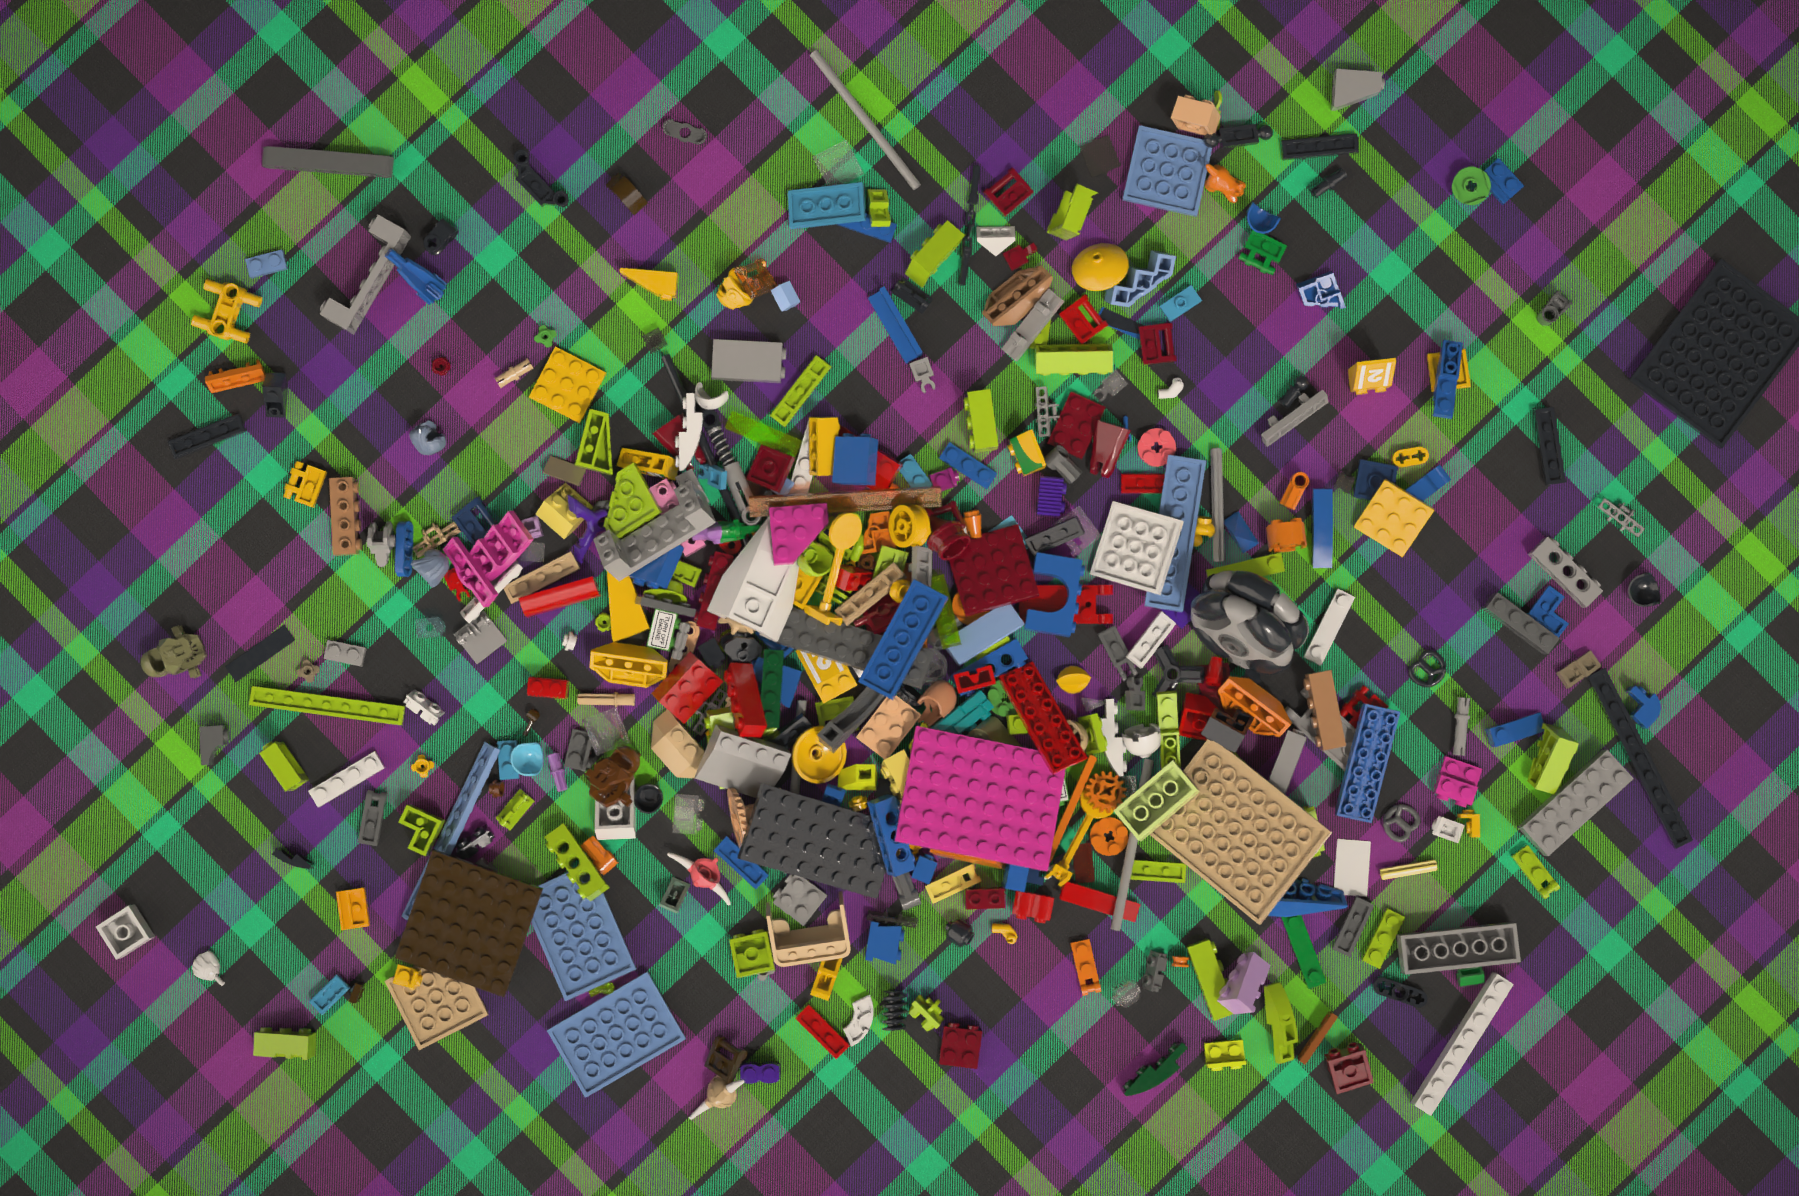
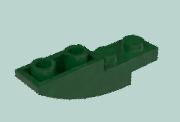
(1151, 1077)

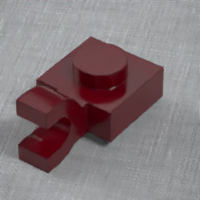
(1017, 257)

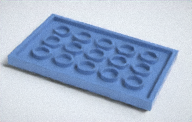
(579, 938)
(616, 1034)

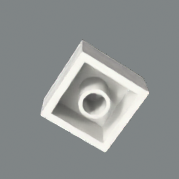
(125, 931)

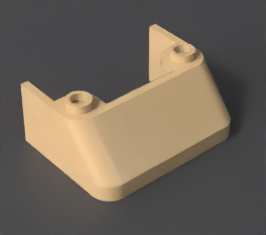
(811, 943)

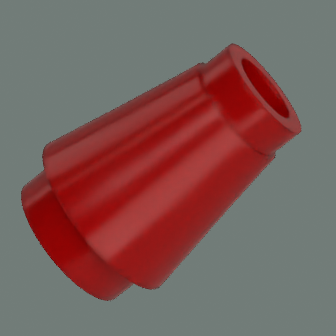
(1214, 673)

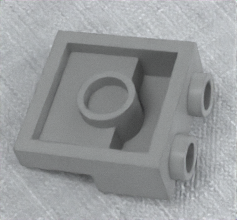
(799, 898)

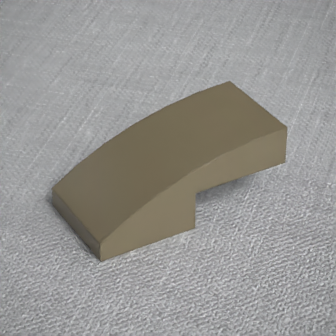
(1578, 669)

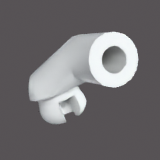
(1173, 391)

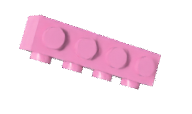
(667, 499)

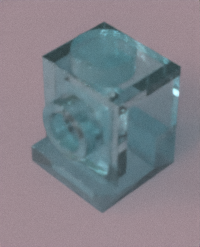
(421, 627)

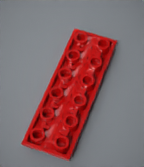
(1042, 718)

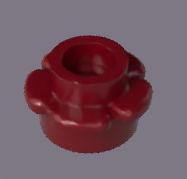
(440, 361)

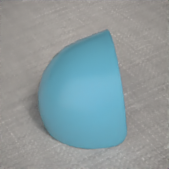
(527, 759)

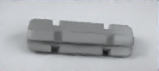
(680, 641)

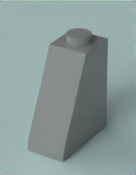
(1354, 87)

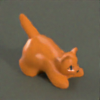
(1222, 181)

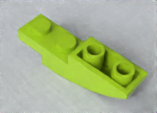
(1168, 722)
(1283, 1023)

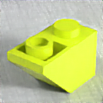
(858, 777)

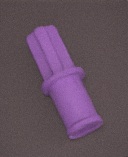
(557, 771)

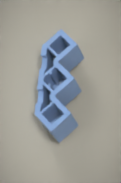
(1141, 280)

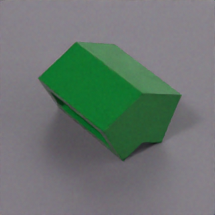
(1470, 976)

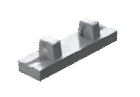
(1032, 324)
(1307, 408)
(921, 565)

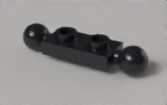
(1238, 136)

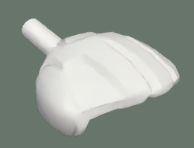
(207, 967)

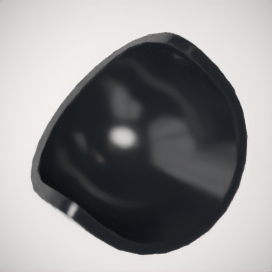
(1644, 590)

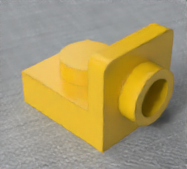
(1473, 825)
(408, 976)

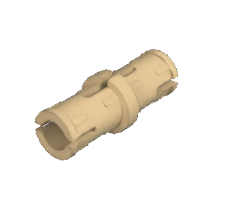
(514, 373)

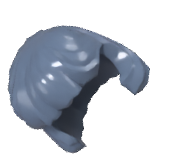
(426, 438)
(432, 566)

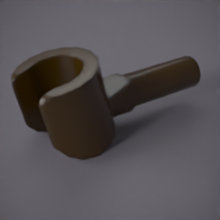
(533, 715)

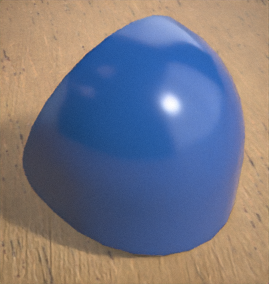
(1260, 220)

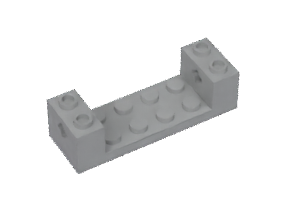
(351, 318)
(658, 536)

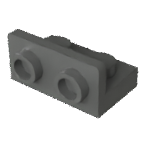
(579, 751)

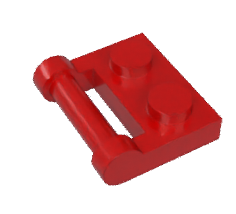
(1079, 324)

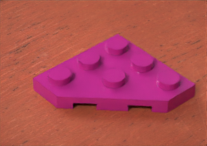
(795, 529)

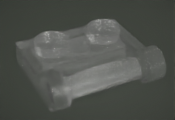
(1091, 533)

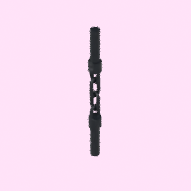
(965, 250)

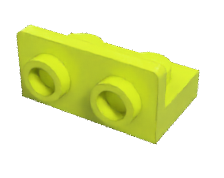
(1224, 1054)

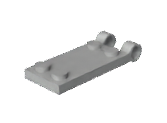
(1303, 724)

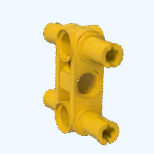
(226, 311)

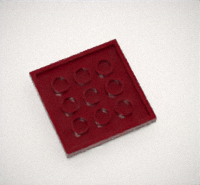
(994, 571)

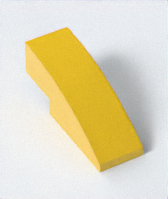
(826, 978)

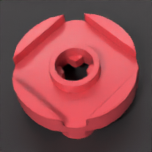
(1150, 456)

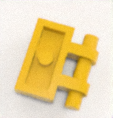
(309, 487)

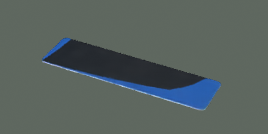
(1120, 322)

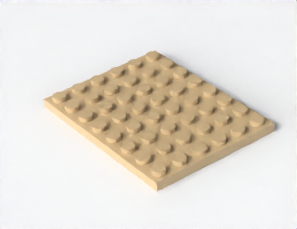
(1241, 832)

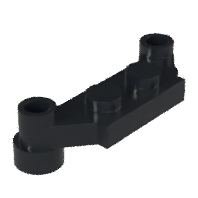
(535, 185)

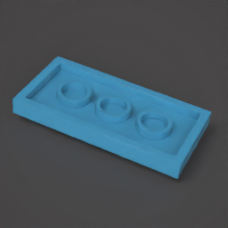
(826, 205)

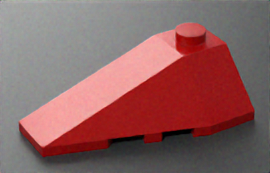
(886, 468)

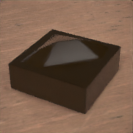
(356, 992)

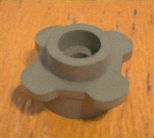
(303, 671)

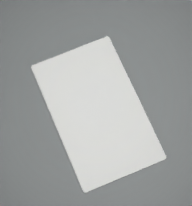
(1352, 867)

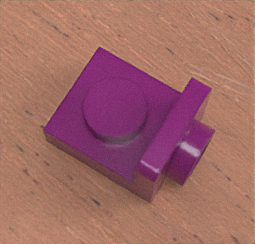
(945, 479)

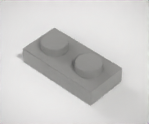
(345, 653)

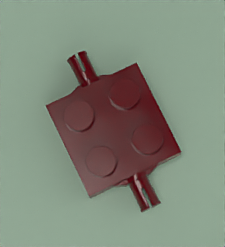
(879, 614)

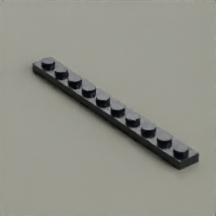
(1639, 758)

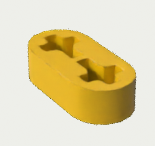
(1409, 452)

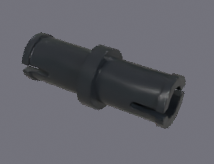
(1328, 183)

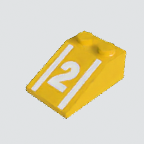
(1371, 375)
(827, 676)

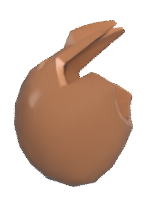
(941, 699)

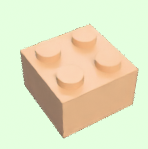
(1195, 115)

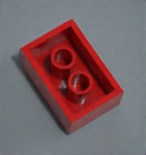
(687, 687)

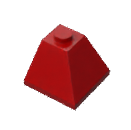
(1195, 715)

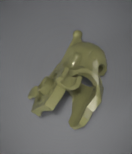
(173, 655)

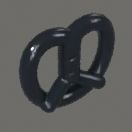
(1428, 669)

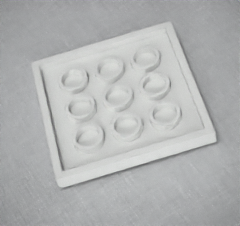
(1136, 548)

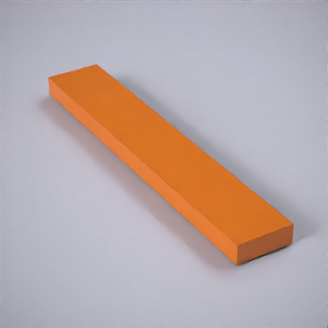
(1072, 803)

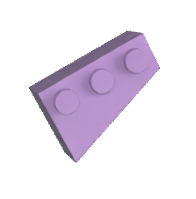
(1244, 984)

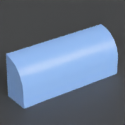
(985, 633)

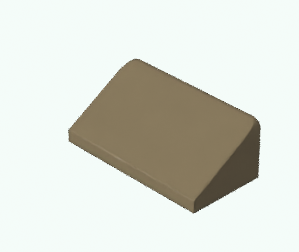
(564, 471)

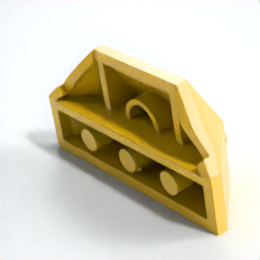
(628, 664)

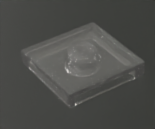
(838, 164)
(606, 731)

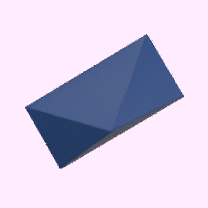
(1240, 532)

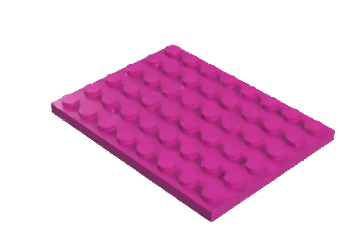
(979, 799)

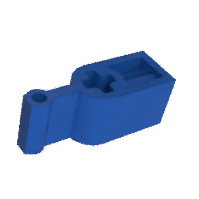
(1429, 483)

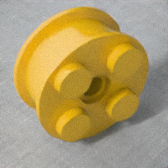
(909, 526)

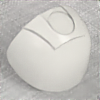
(707, 402)

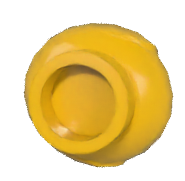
(1203, 527)
(899, 590)

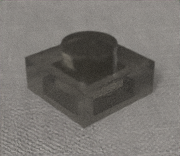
(654, 340)

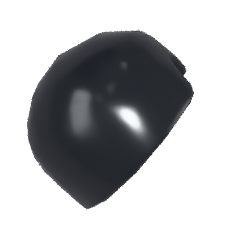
(648, 798)

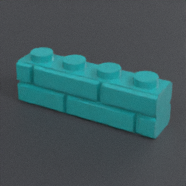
(966, 715)

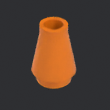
(973, 523)

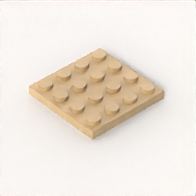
(436, 1006)

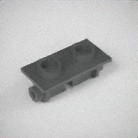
(1155, 962)

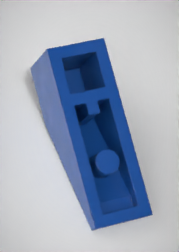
(1514, 730)

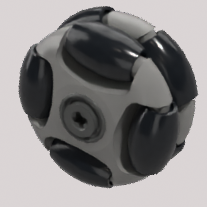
(1248, 621)

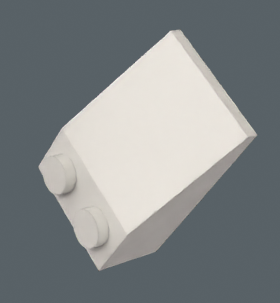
(616, 820)

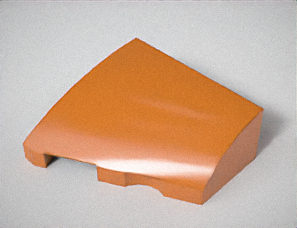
(877, 533)

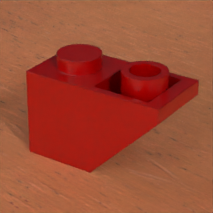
(852, 578)

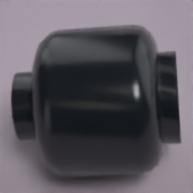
(959, 932)

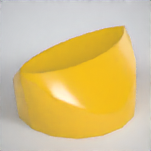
(1073, 679)

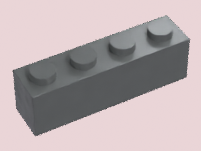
(1520, 623)

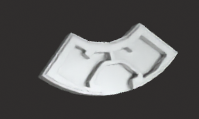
(861, 1020)

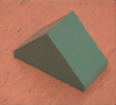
(674, 895)

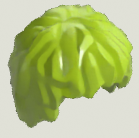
(815, 560)

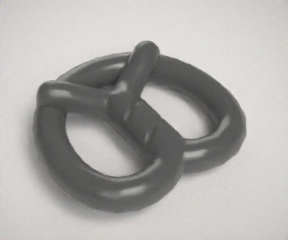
(1399, 821)

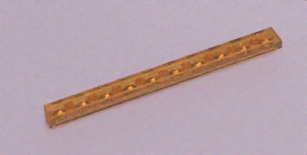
(850, 500)

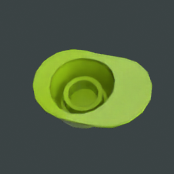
(673, 592)

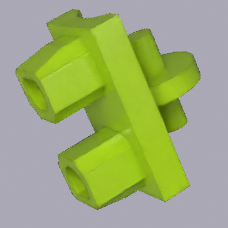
(929, 1010)

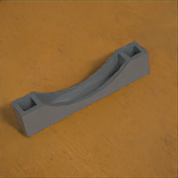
(843, 725)

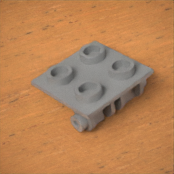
(480, 637)

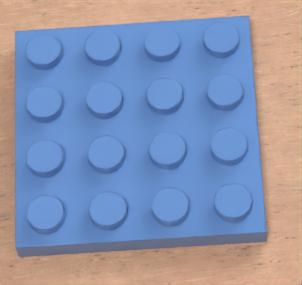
(1167, 171)

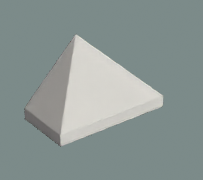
(995, 238)

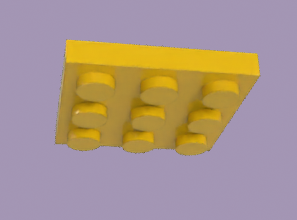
(567, 385)
(1393, 517)

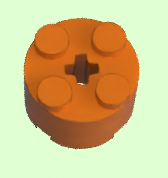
(1286, 535)

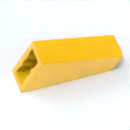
(625, 615)

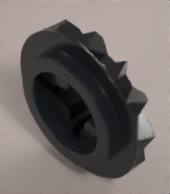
(909, 694)

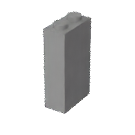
(748, 361)
(1287, 760)

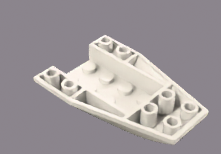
(755, 589)

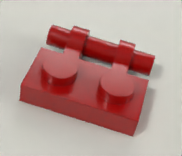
(1359, 695)

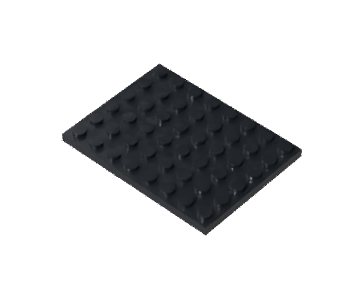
(1719, 354)

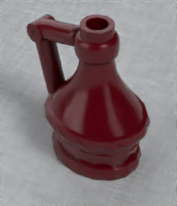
(947, 536)

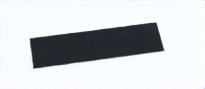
(260, 653)

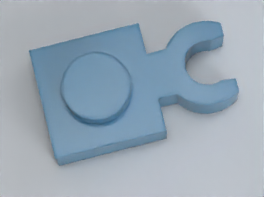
(716, 476)

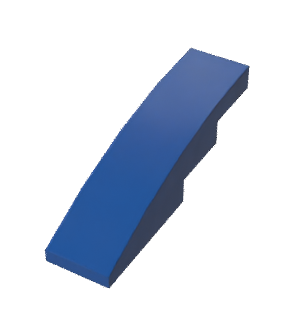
(1322, 527)

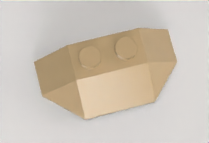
(676, 746)

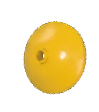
(1100, 267)
(818, 767)

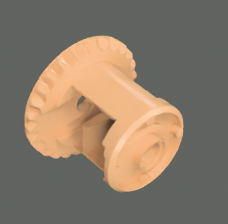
(739, 814)

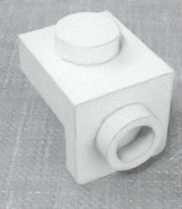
(1447, 829)

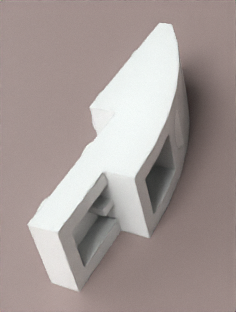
(688, 441)
(1115, 746)

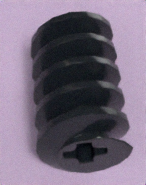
(894, 1010)

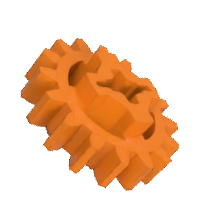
(1102, 785)

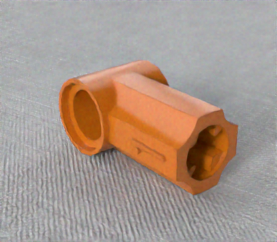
(1293, 492)
(602, 858)

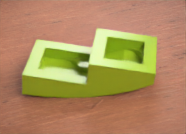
(878, 208)

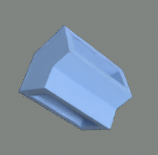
(785, 296)

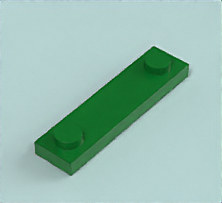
(1304, 951)

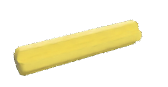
(1408, 869)

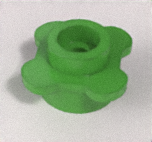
(551, 334)

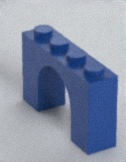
(1068, 572)

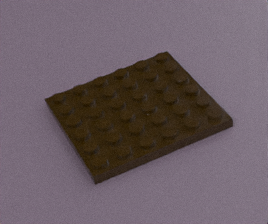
(468, 923)

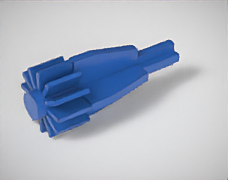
(428, 285)

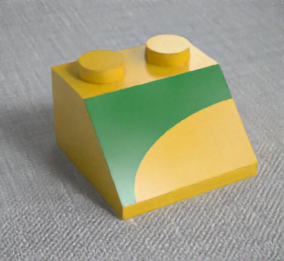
(1026, 453)

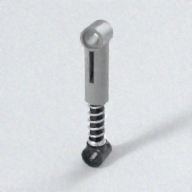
(735, 476)

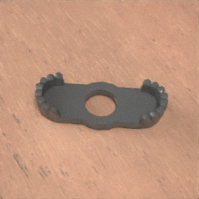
(673, 128)

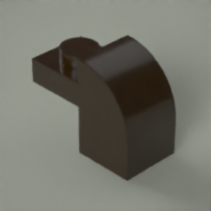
(626, 193)

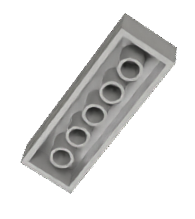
(1575, 802)
(1458, 948)

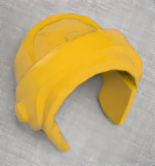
(731, 292)

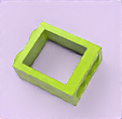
(283, 765)

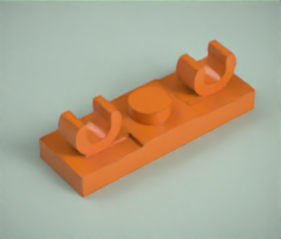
(235, 377)

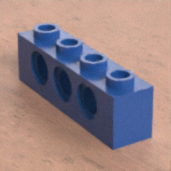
(1012, 649)
(878, 810)

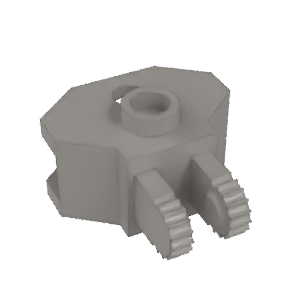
(381, 542)

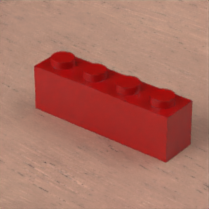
(745, 700)

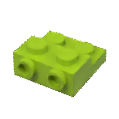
(752, 953)

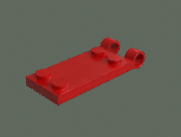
(1054, 598)

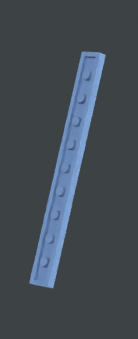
(461, 809)

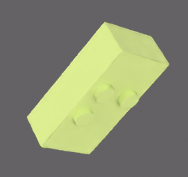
(1156, 801)

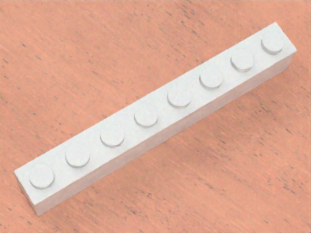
(1461, 1043)

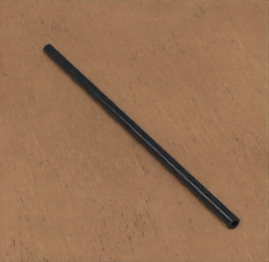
(710, 459)

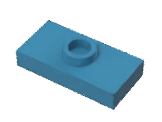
(1180, 303)
(329, 994)

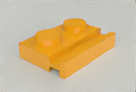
(353, 908)

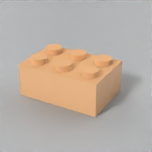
(888, 726)

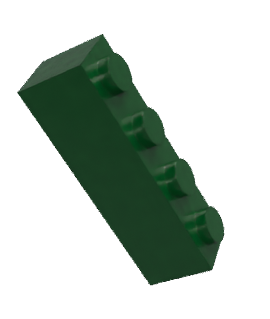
(772, 686)

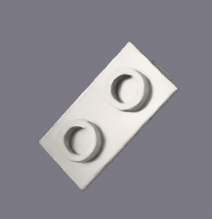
(417, 701)

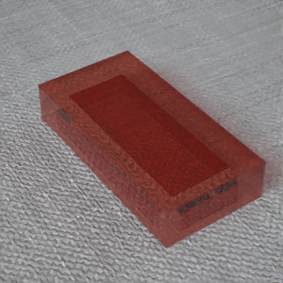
(1083, 864)

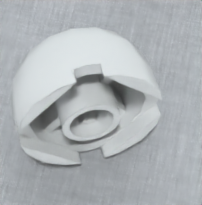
(1142, 740)

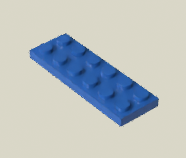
(903, 639)

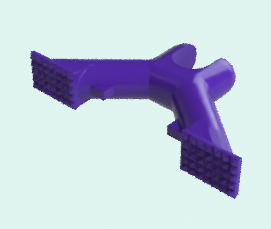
(592, 529)

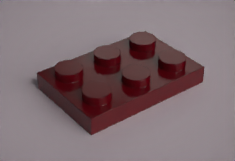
(1076, 425)

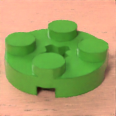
(1465, 195)
(995, 696)

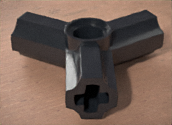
(1168, 662)

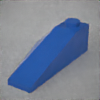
(1307, 899)

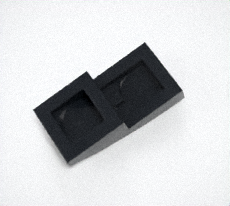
(297, 861)

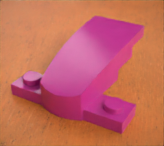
(489, 556)

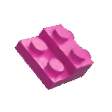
(1457, 782)

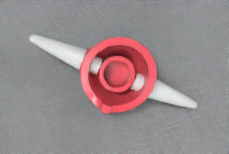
(703, 874)

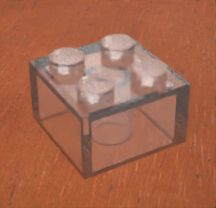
(687, 813)

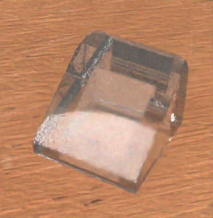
(534, 553)
(1090, 704)
(1129, 783)

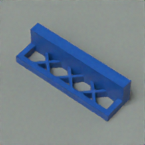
(895, 325)

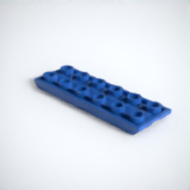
(1367, 763)

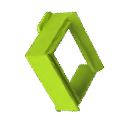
(1071, 213)

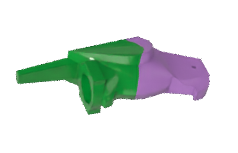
(725, 532)

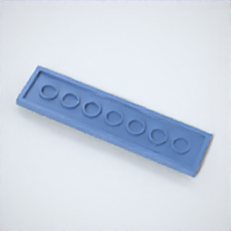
(1180, 501)

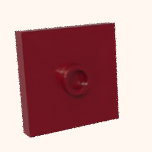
(770, 468)

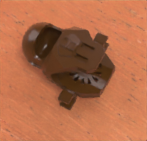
(613, 776)

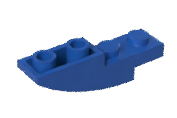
(1446, 379)

